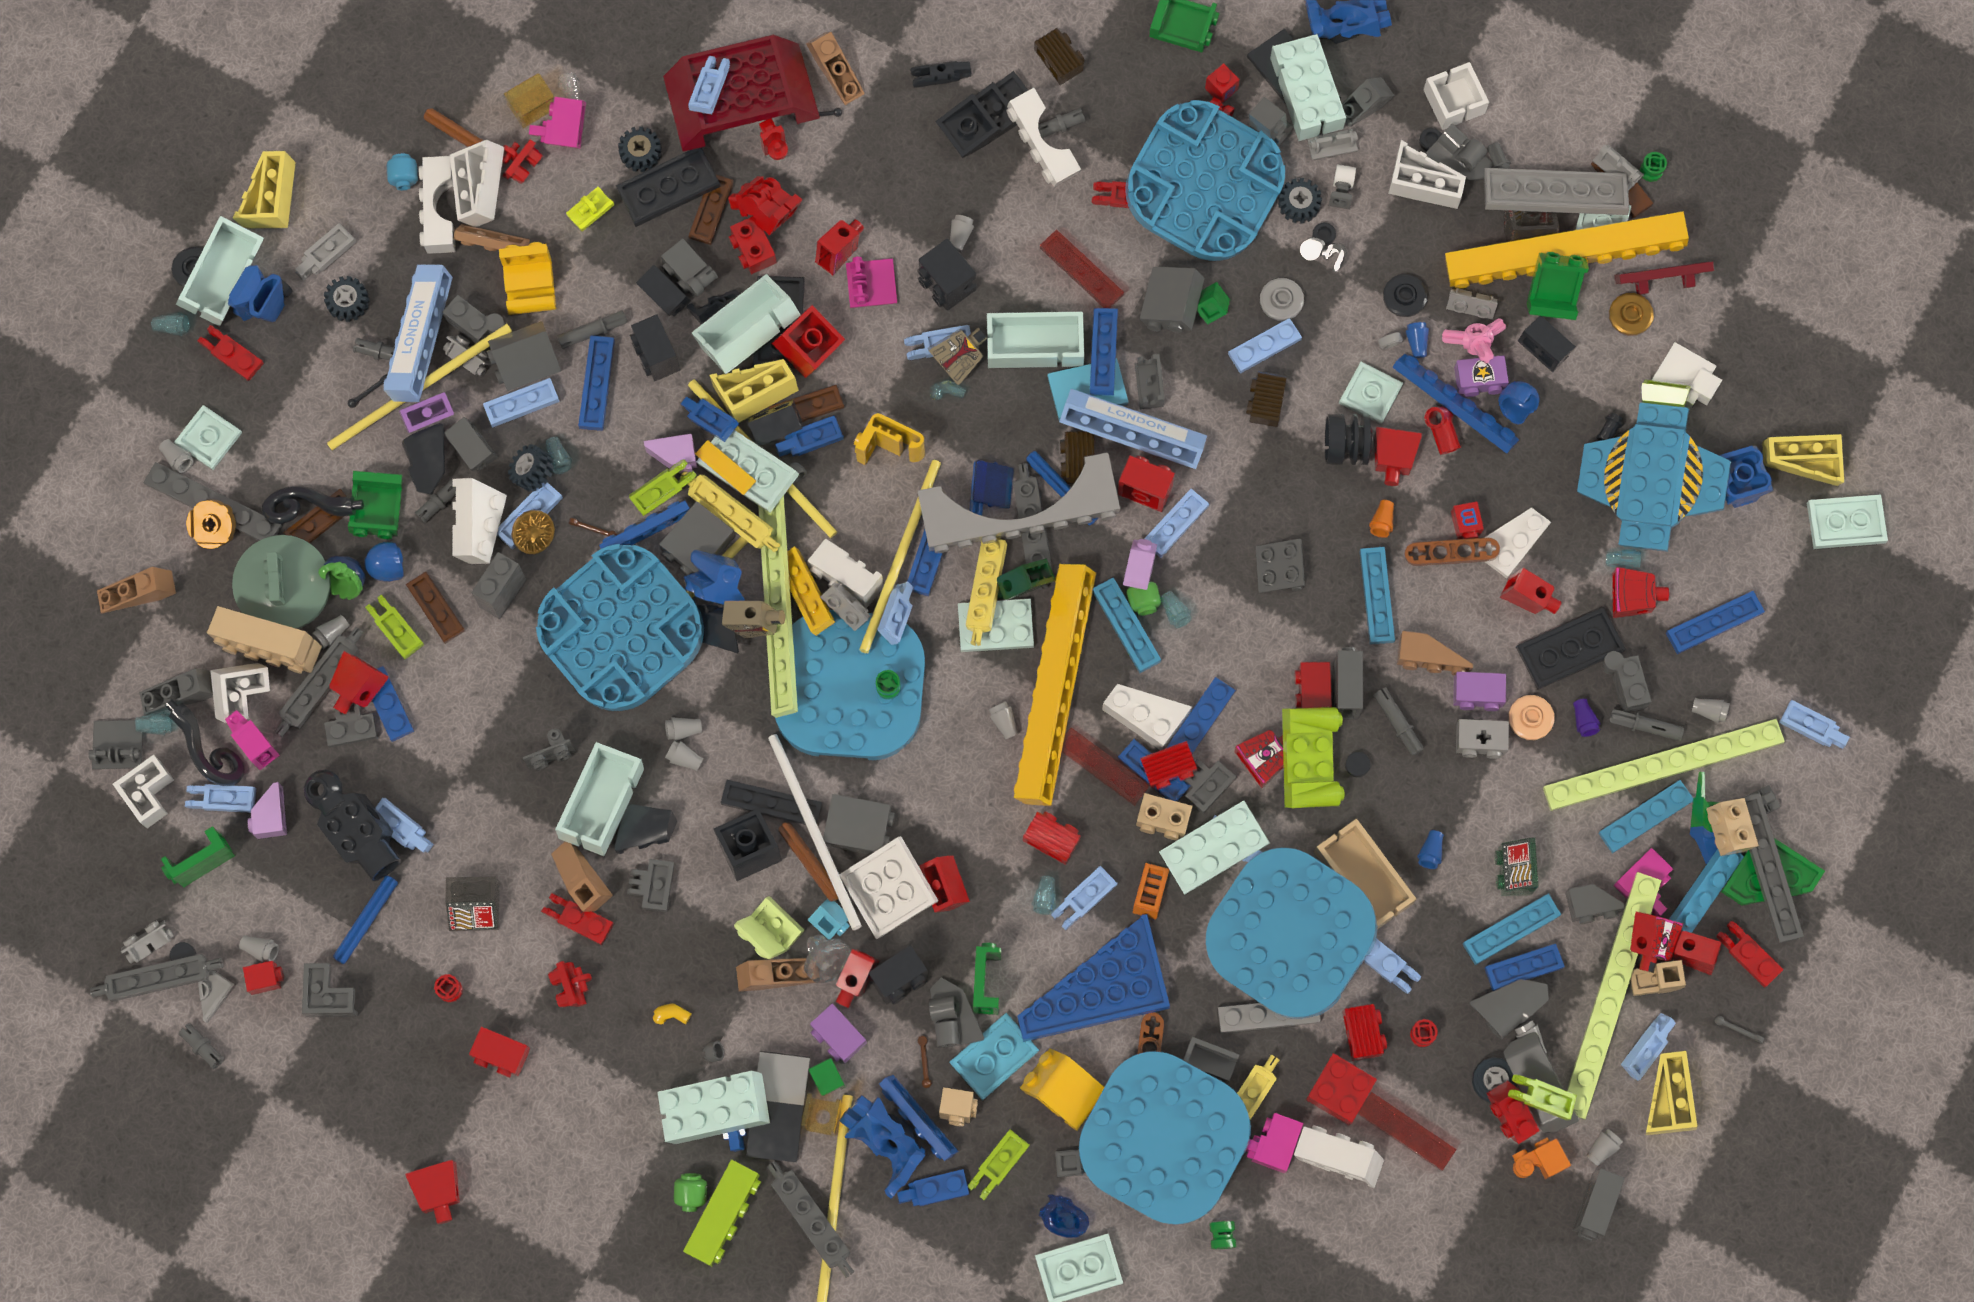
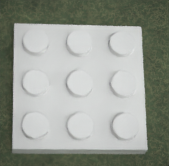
(888, 887)

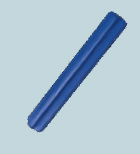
(1050, 475)
(365, 919)

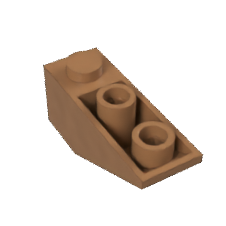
(835, 67)
(137, 589)
(1426, 652)
(580, 878)
(771, 974)

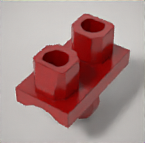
(773, 140)
(528, 153)
(573, 983)

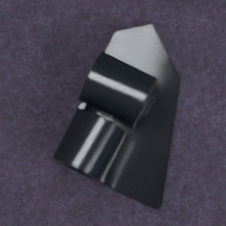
(426, 457)
(714, 632)

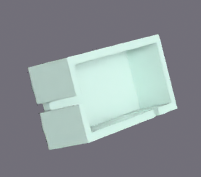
(1308, 87)
(218, 270)
(746, 323)
(1035, 339)
(599, 799)
(713, 1107)

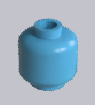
(402, 171)

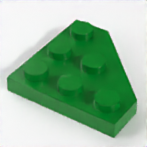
(1799, 872)

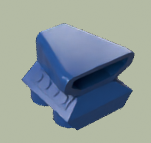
(257, 295)
(1746, 477)
(716, 578)

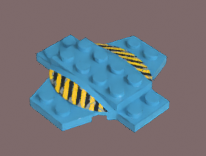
(1654, 476)

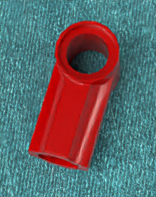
(1443, 432)

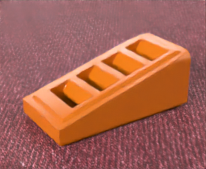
(1142, 908)

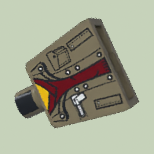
(958, 353)
(751, 618)

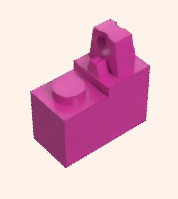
(566, 123)
(251, 740)
(1651, 865)
(1278, 1145)

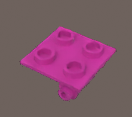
(871, 282)

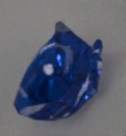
(1064, 1217)

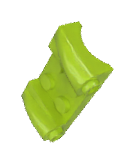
(1310, 757)

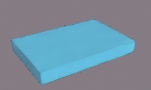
(1079, 379)
(995, 1058)

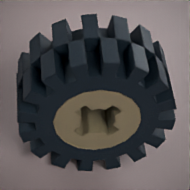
(639, 157)

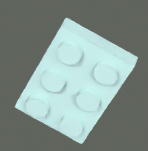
(1847, 521)
(1009, 629)
(1079, 1269)

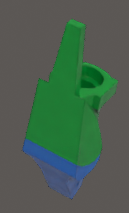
(1700, 827)

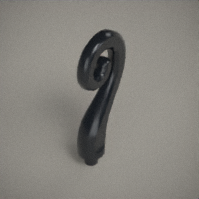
(332, 505)
(188, 724)

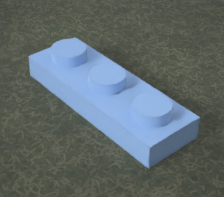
(1264, 345)
(521, 402)
(541, 499)
(1177, 521)

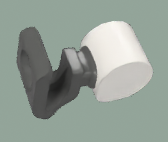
(1343, 181)
(1315, 247)

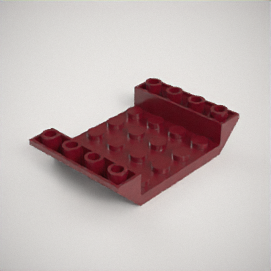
(762, 83)

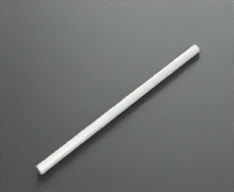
(815, 832)

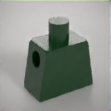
(1017, 582)

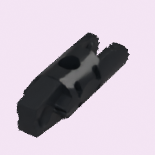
(940, 73)

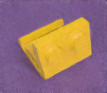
(528, 278)
(890, 436)
(1063, 1087)

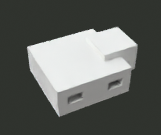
(1689, 369)

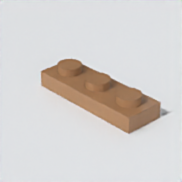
(489, 239)

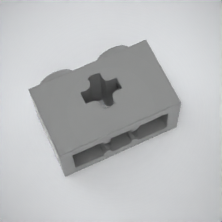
(1493, 731)

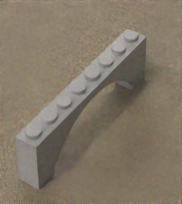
(952, 525)

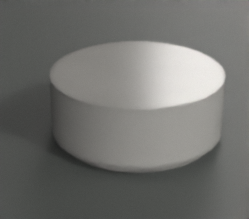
(1390, 340)

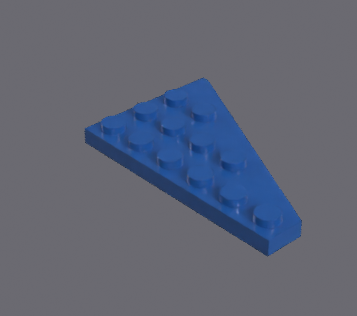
(1109, 987)

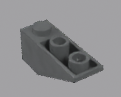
(185, 688)

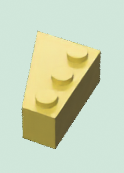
(269, 194)
(754, 388)
(1807, 456)
(1672, 1098)

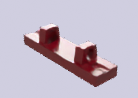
(1686, 272)

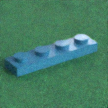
(1377, 595)
(1126, 625)
(1646, 816)
(1705, 890)
(1511, 929)

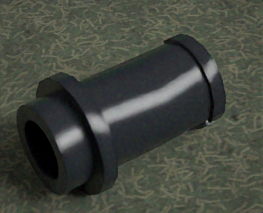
(1610, 427)

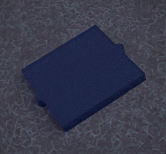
(992, 484)

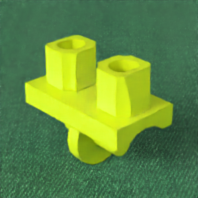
(589, 209)

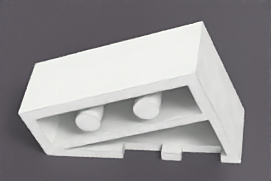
(1424, 179)
(476, 181)
(477, 520)
(836, 565)
(1146, 714)
(1339, 1155)

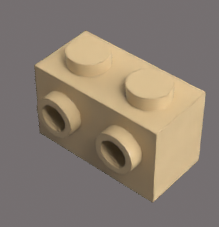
(1163, 816)
(1732, 827)
(957, 1106)

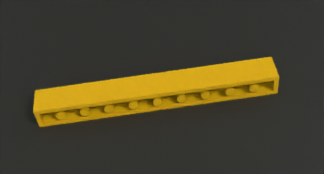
(1594, 244)
(1054, 685)

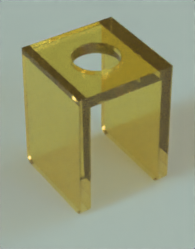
(529, 100)
(812, 1107)

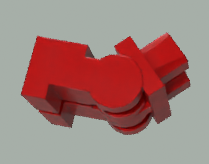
(765, 202)

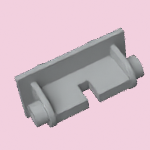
(1333, 144)
(1612, 162)
(1481, 305)
(459, 345)
(838, 599)
(138, 946)

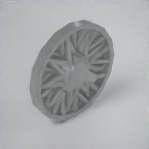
(1281, 299)

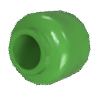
(1144, 601)
(690, 1191)

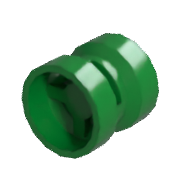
(1653, 172)
(887, 679)
(1222, 1241)

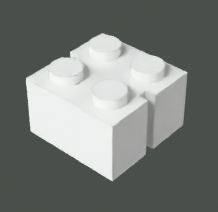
(1458, 98)

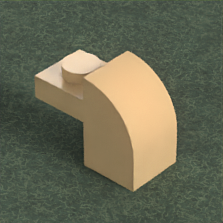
(1666, 978)

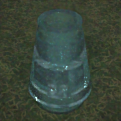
(172, 324)
(561, 458)
(1624, 559)
(1175, 610)
(154, 723)
(1045, 898)

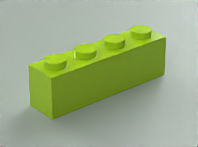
(721, 1214)

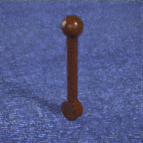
(572, 521)
(922, 1041)

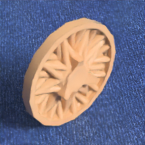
(1531, 717)

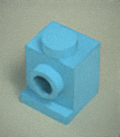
(829, 919)

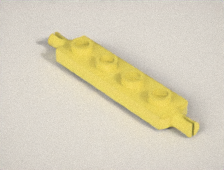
(731, 512)
(985, 589)
(1258, 1085)

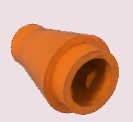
(1382, 521)

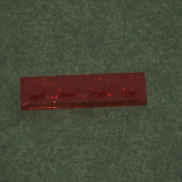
(1081, 269)
(1103, 767)
(1406, 1131)

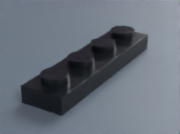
(768, 801)

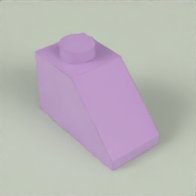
(672, 450)
(1140, 564)
(269, 814)

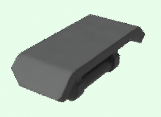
(1529, 1059)

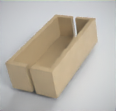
(264, 640)
(1365, 865)

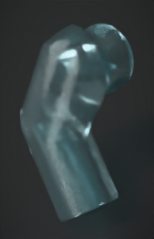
(944, 387)

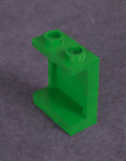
(1184, 23)
(1556, 285)
(381, 504)
(201, 862)
(983, 1004)

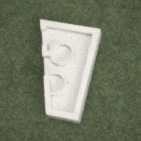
(1514, 540)

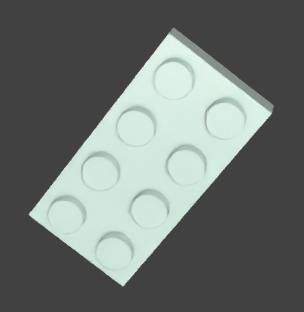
(770, 473)
(1214, 847)

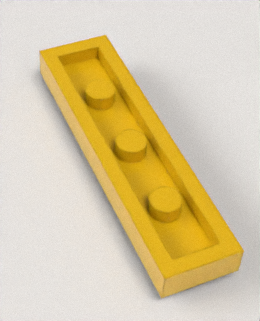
(807, 593)

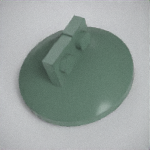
(281, 581)

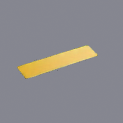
(725, 467)

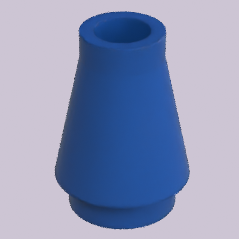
(1418, 338)
(1431, 851)

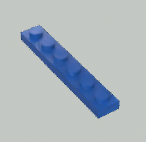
(1461, 407)

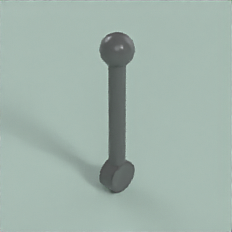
(1719, 1020)

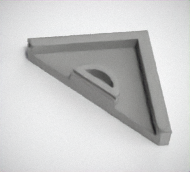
(213, 993)

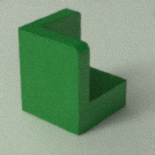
(1213, 303)
(826, 1077)

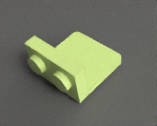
(769, 929)

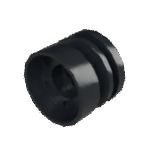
(1348, 439)

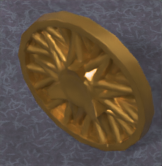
(1625, 317)
(533, 531)

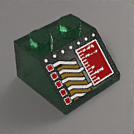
(1517, 867)

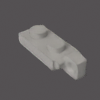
(325, 251)

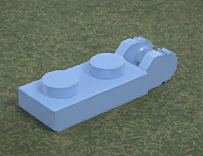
(709, 86)
(930, 338)
(223, 798)
(1086, 896)
(1389, 965)

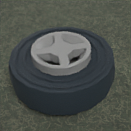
(1494, 1068)

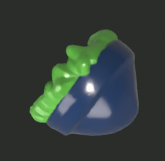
(346, 576)

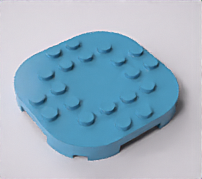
(1204, 181)
(620, 627)
(839, 695)
(1291, 933)
(1164, 1138)

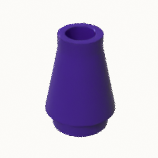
(1586, 721)

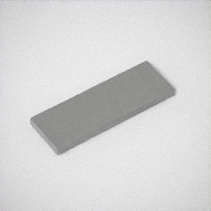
(1556, 191)

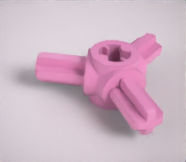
(1476, 338)

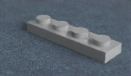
(1256, 1017)

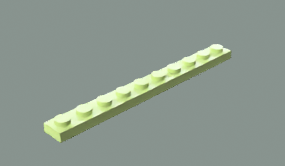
(777, 595)
(1663, 764)
(1610, 996)

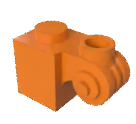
(1548, 1157)

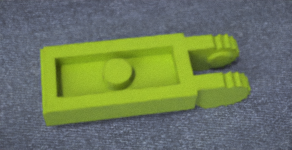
(660, 488)
(396, 629)
(1544, 1097)
(1000, 1162)

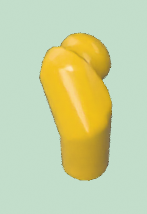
(670, 1011)

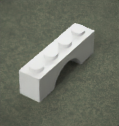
(1056, 163)
(437, 178)

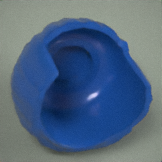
(1518, 401)
(385, 562)

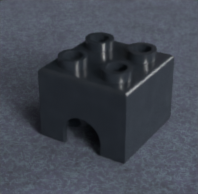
(946, 275)

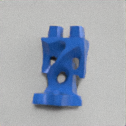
(1357, 17)
(874, 1127)

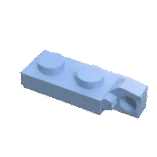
(896, 613)
(1813, 725)
(405, 829)
(1648, 1047)

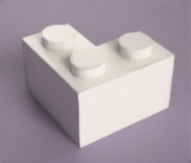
(233, 684)
(139, 787)

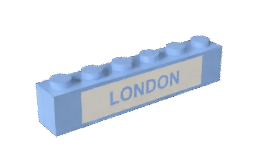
(417, 333)
(1133, 428)

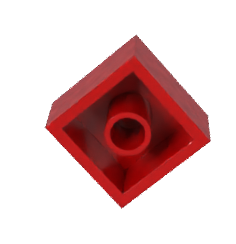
(808, 341)
(1146, 483)
(1341, 1089)

